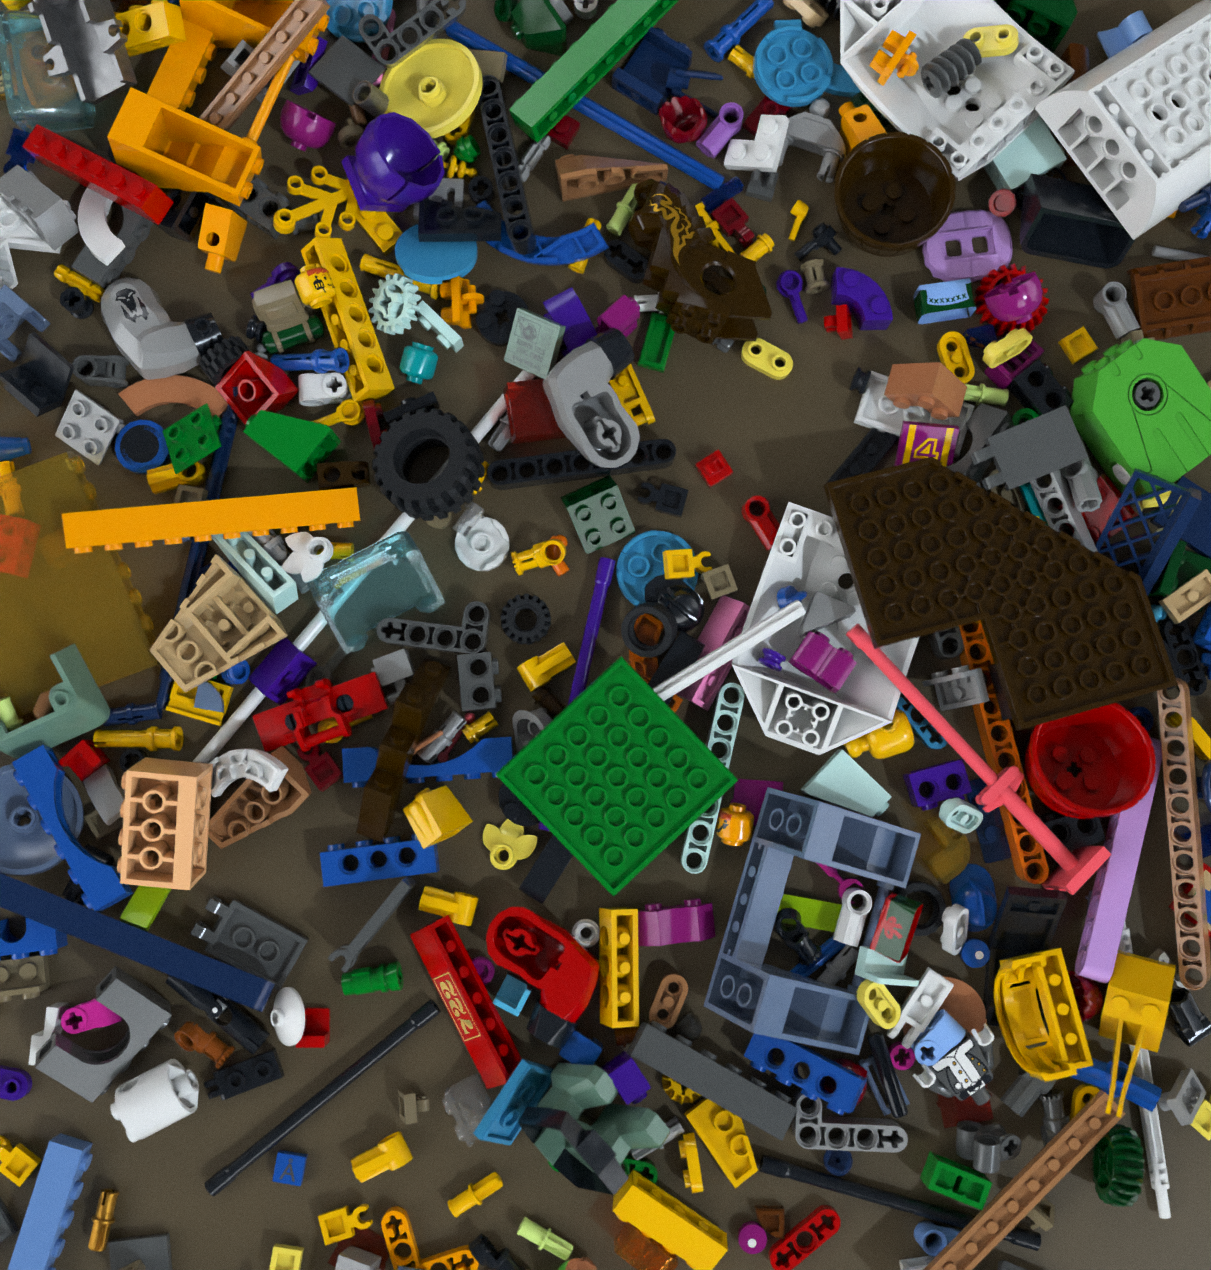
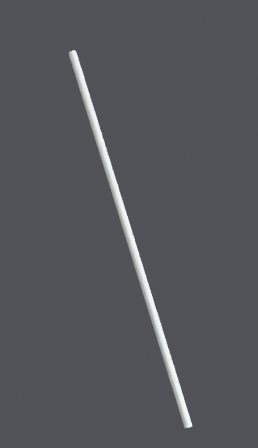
(319, 620)

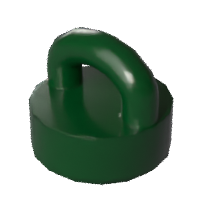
(503, 9)

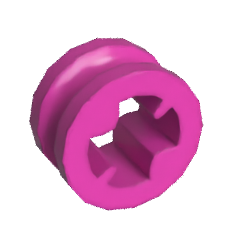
(907, 1061)

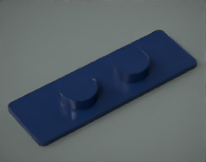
(991, 829)

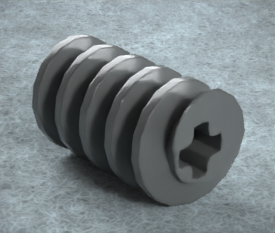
(950, 67)

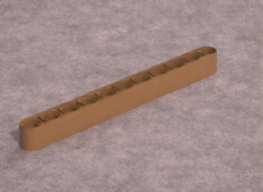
(1177, 845)

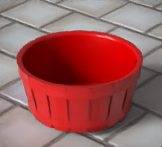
(1109, 750)

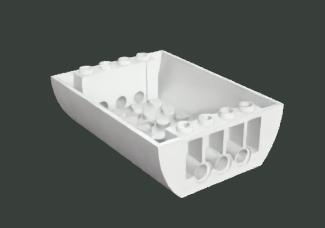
(1110, 129)

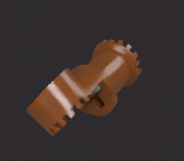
(192, 1038)

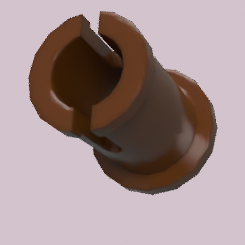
(625, 1035)

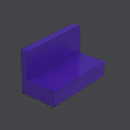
(281, 671)

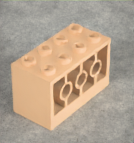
(165, 823)

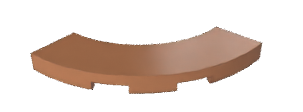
(173, 389)

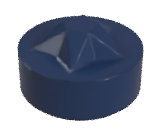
(838, 1162)

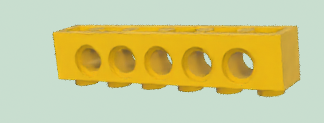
(350, 321)

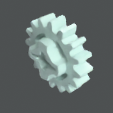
(394, 304)

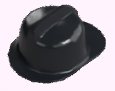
(678, 598)

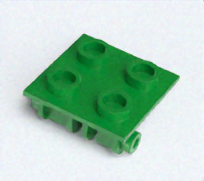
(192, 438)

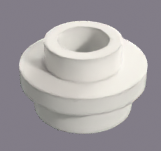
(586, 923)

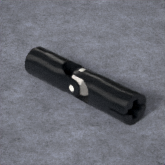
(241, 1027)

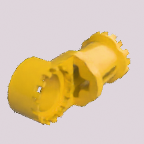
(539, 556)

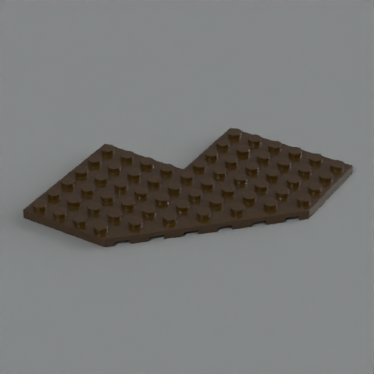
(947, 553)

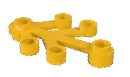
(323, 201)

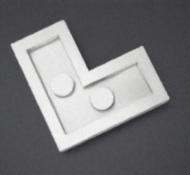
(763, 151)

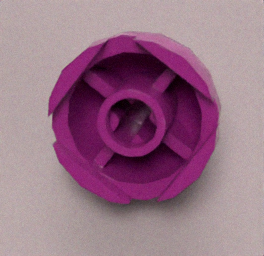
(305, 126)
(1016, 299)

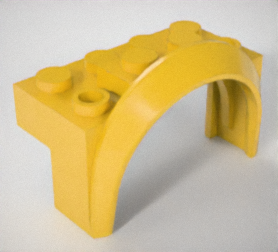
(1022, 1021)

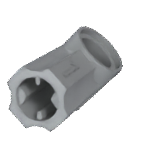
(1117, 313)

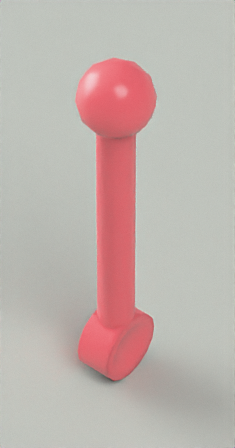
(443, 756)

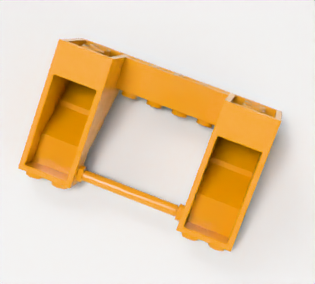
(178, 149)

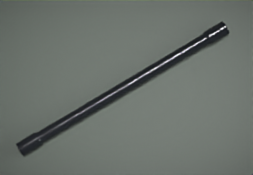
(784, 1169)
(229, 1172)

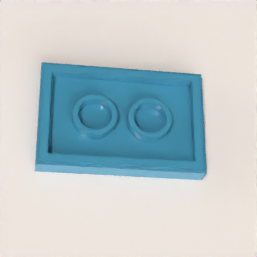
(521, 1090)

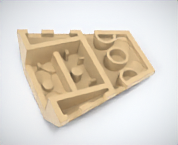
(216, 628)

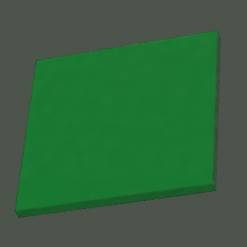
(616, 776)

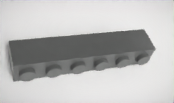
(712, 1080)

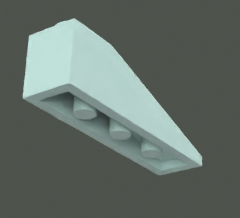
(259, 570)

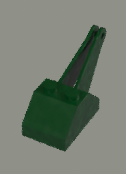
(1042, 19)

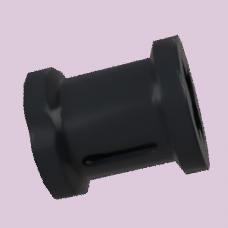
(76, 303)

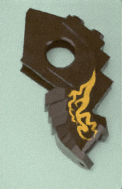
(678, 269)

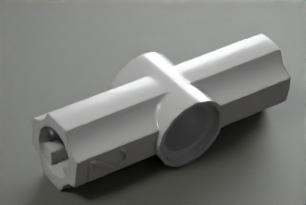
(1083, 484)

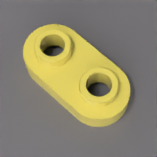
(990, 42)
(1008, 347)
(765, 360)
(878, 1004)

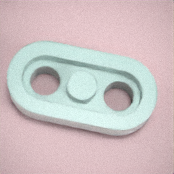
(960, 815)

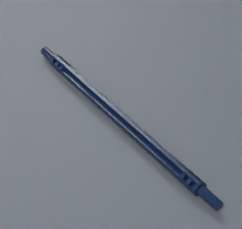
(198, 549)

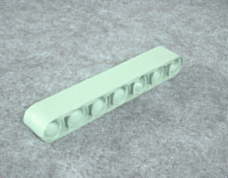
(727, 738)

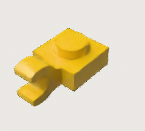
(17, 1162)

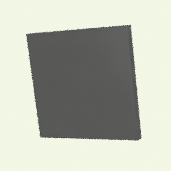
(344, 68)

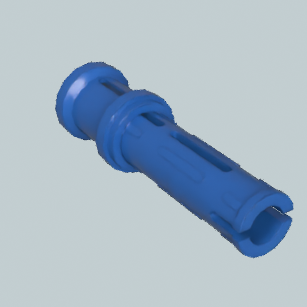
(731, 33)
(319, 361)

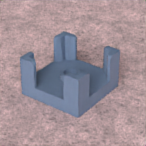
(13, 313)

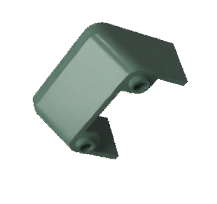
(76, 707)

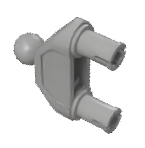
(816, 135)

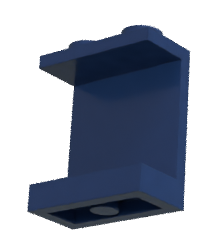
(648, 70)

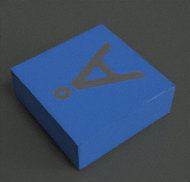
(290, 1167)

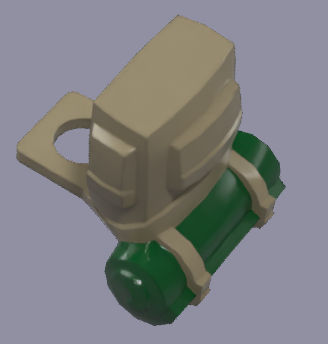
(285, 318)

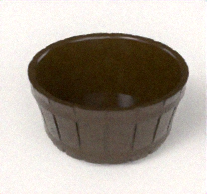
(899, 173)

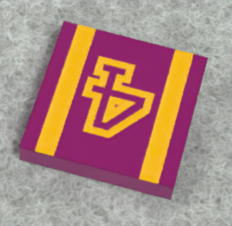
(926, 440)

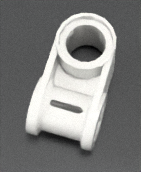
(319, 389)

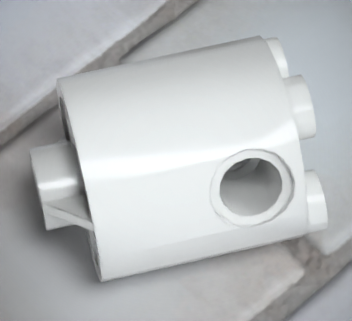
(155, 1099)

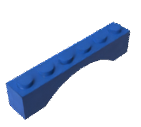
(484, 757)
(44, 782)

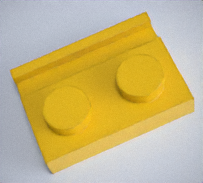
(183, 703)

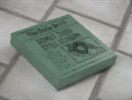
(534, 342)

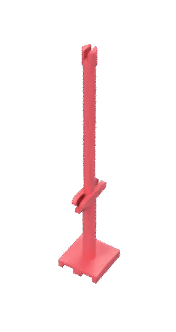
(1001, 788)

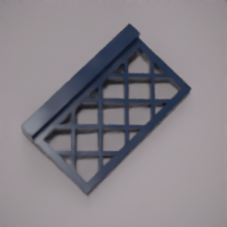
(1167, 536)

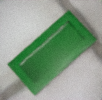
(656, 344)

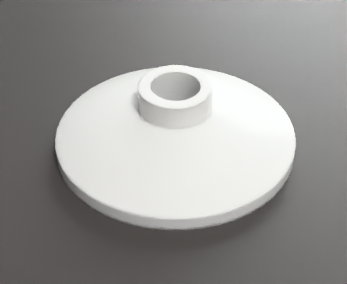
(288, 1016)

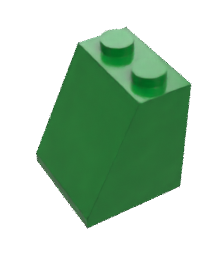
(292, 441)

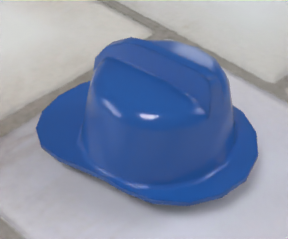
(976, 892)

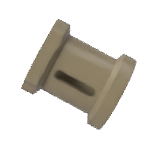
(814, 286)

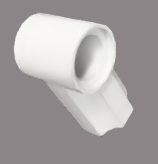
(852, 920)

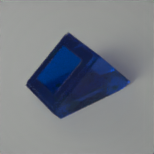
(980, 336)

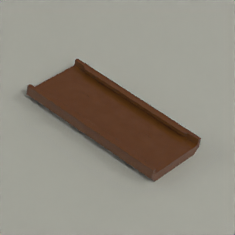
(1173, 298)

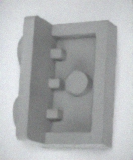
(960, 689)

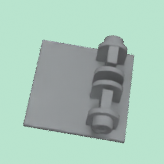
(88, 427)

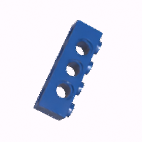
(337, 873)
(848, 1082)

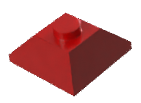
(259, 386)

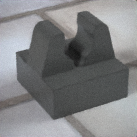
(762, 185)

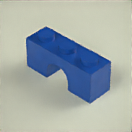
(36, 938)

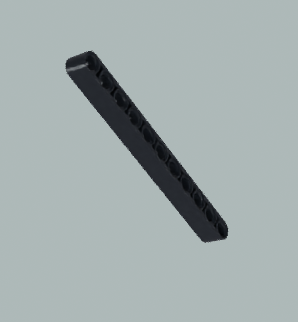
(555, 855)

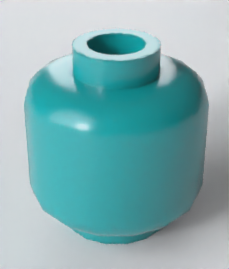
(418, 362)

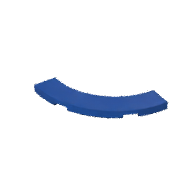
(553, 250)

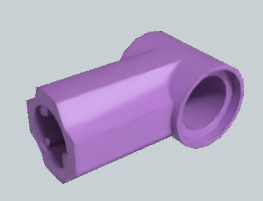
(720, 131)

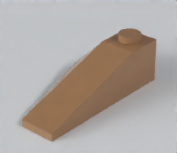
(595, 175)
(256, 807)

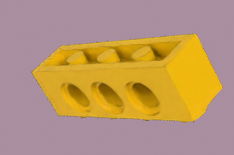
(151, 26)
(619, 967)

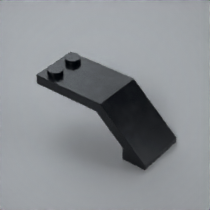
(1021, 927)

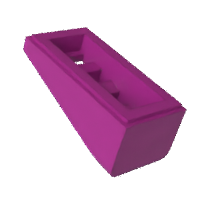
(1004, 374)

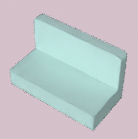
(881, 969)

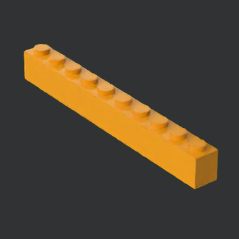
(209, 518)

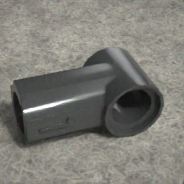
(1025, 1092)

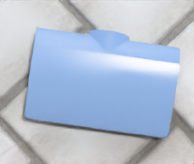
(1128, 32)

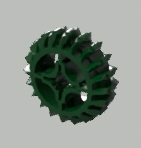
(1118, 1166)

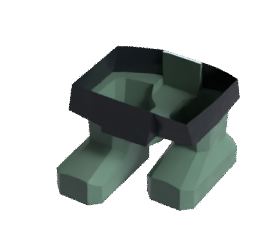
(586, 1153)

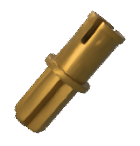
(103, 1219)

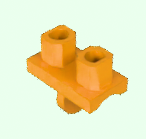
(905, 63)
(463, 301)

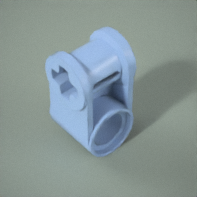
(939, 1036)

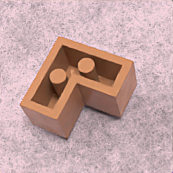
(926, 386)

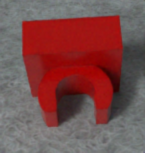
(840, 322)
(714, 468)

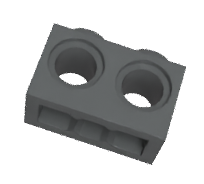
(258, 208)
(470, 683)

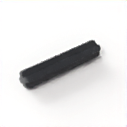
(887, 1075)

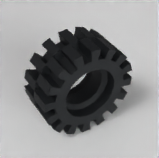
(222, 358)
(526, 602)

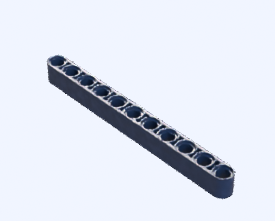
(134, 943)

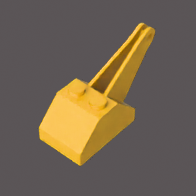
(1135, 1011)

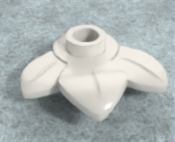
(304, 555)

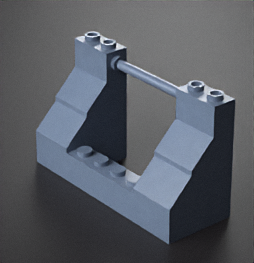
(774, 999)

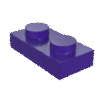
(302, 81)

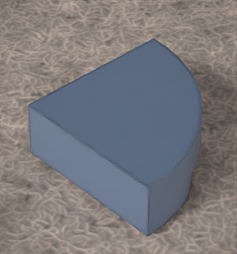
(208, 698)

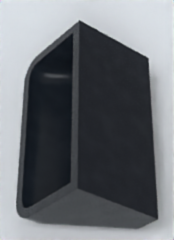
(1070, 224)

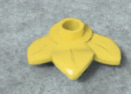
(508, 838)

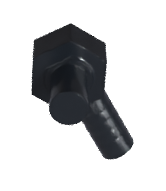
(822, 235)

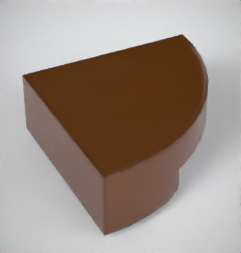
(771, 1219)

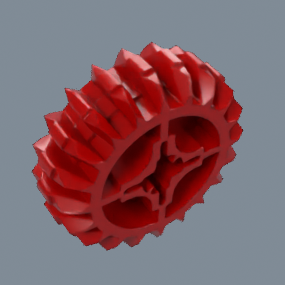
(1005, 276)

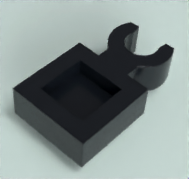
(669, 498)

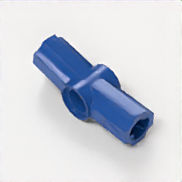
(1139, 1090)

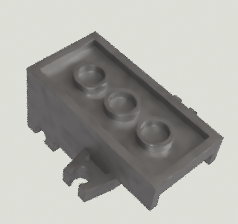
(86, 46)

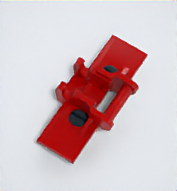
(318, 702)

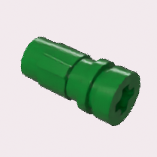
(371, 979)

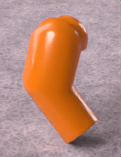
(554, 552)

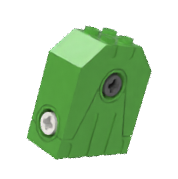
(1143, 412)

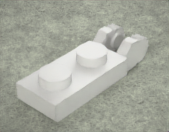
(921, 1006)

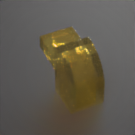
(951, 855)

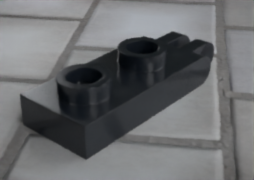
(245, 1075)

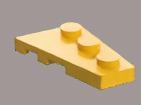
(725, 1140)

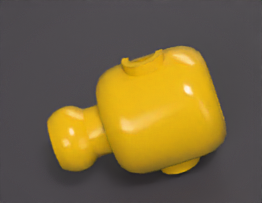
(886, 740)

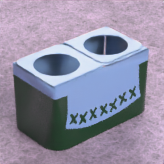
(944, 301)

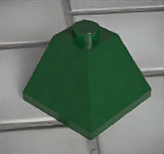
(539, 27)

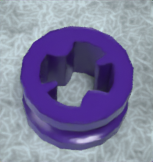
(772, 659)

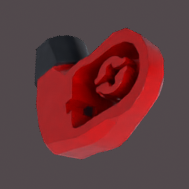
(550, 961)

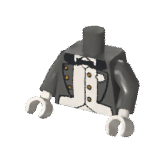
(963, 1068)

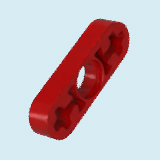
(805, 1225)

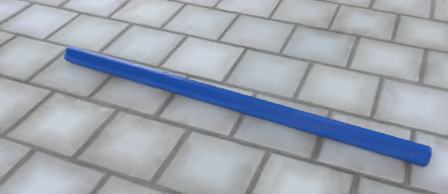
(597, 112)

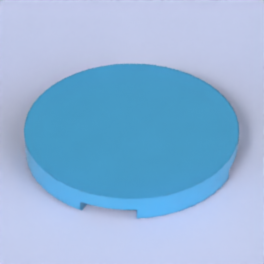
(347, 14)
(792, 66)
(434, 260)
(643, 561)

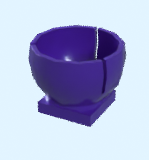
(390, 164)

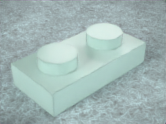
(431, 320)

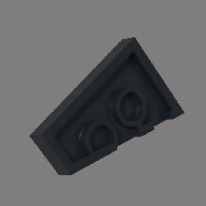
(454, 224)

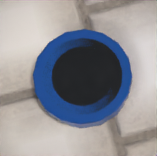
(141, 446)

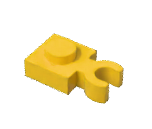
(681, 563)
(340, 1223)

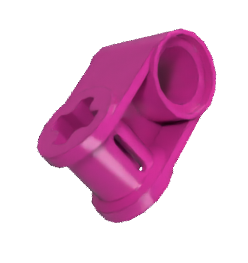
(93, 1015)

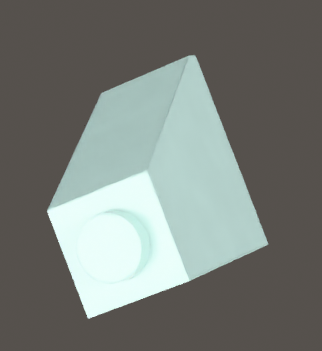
(848, 786)

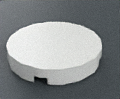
(485, 545)

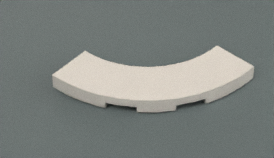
(94, 227)
(246, 763)

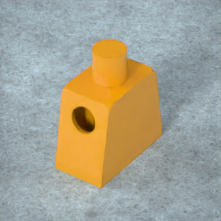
(858, 124)
(220, 236)

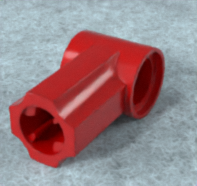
(764, 525)

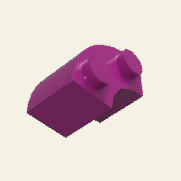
(675, 923)

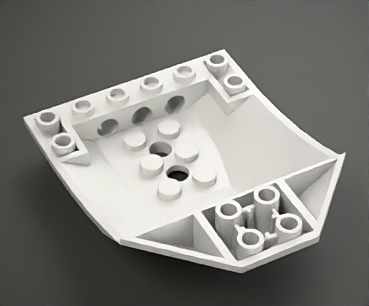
(1001, 86)
(788, 701)

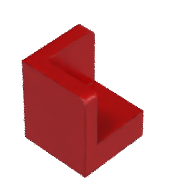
(84, 759)
(316, 1029)

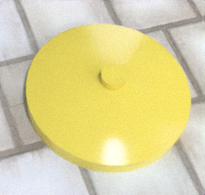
(435, 86)

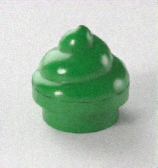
(466, 149)

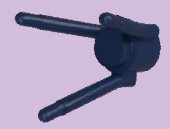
(679, 79)

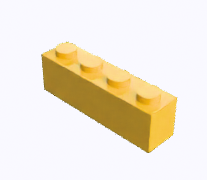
(670, 1222)

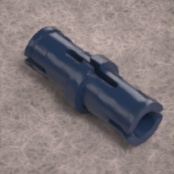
(133, 714)

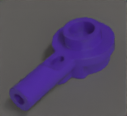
(281, 273)
(789, 285)

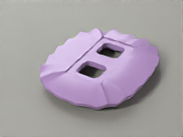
(972, 265)

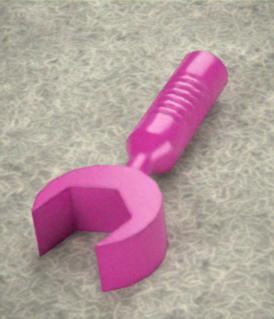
(843, 883)

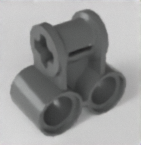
(986, 1145)

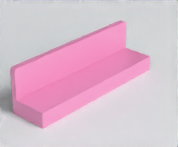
(722, 626)

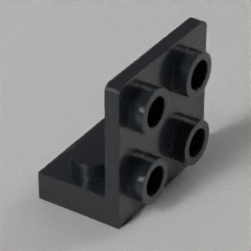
(40, 378)

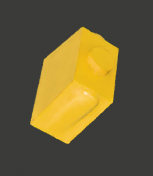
(436, 816)

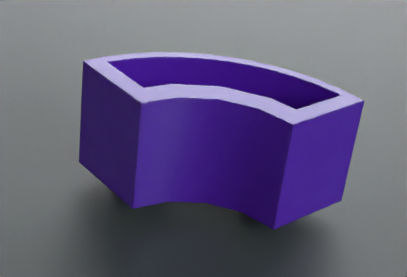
(863, 298)
(569, 311)

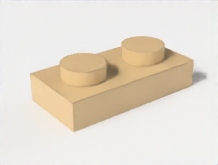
(1188, 597)

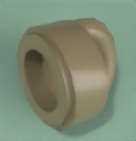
(349, 134)

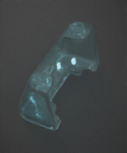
(29, 90)
(374, 586)

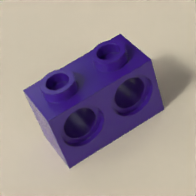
(936, 778)
(627, 1078)

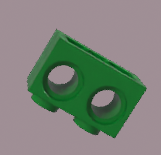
(956, 1180)

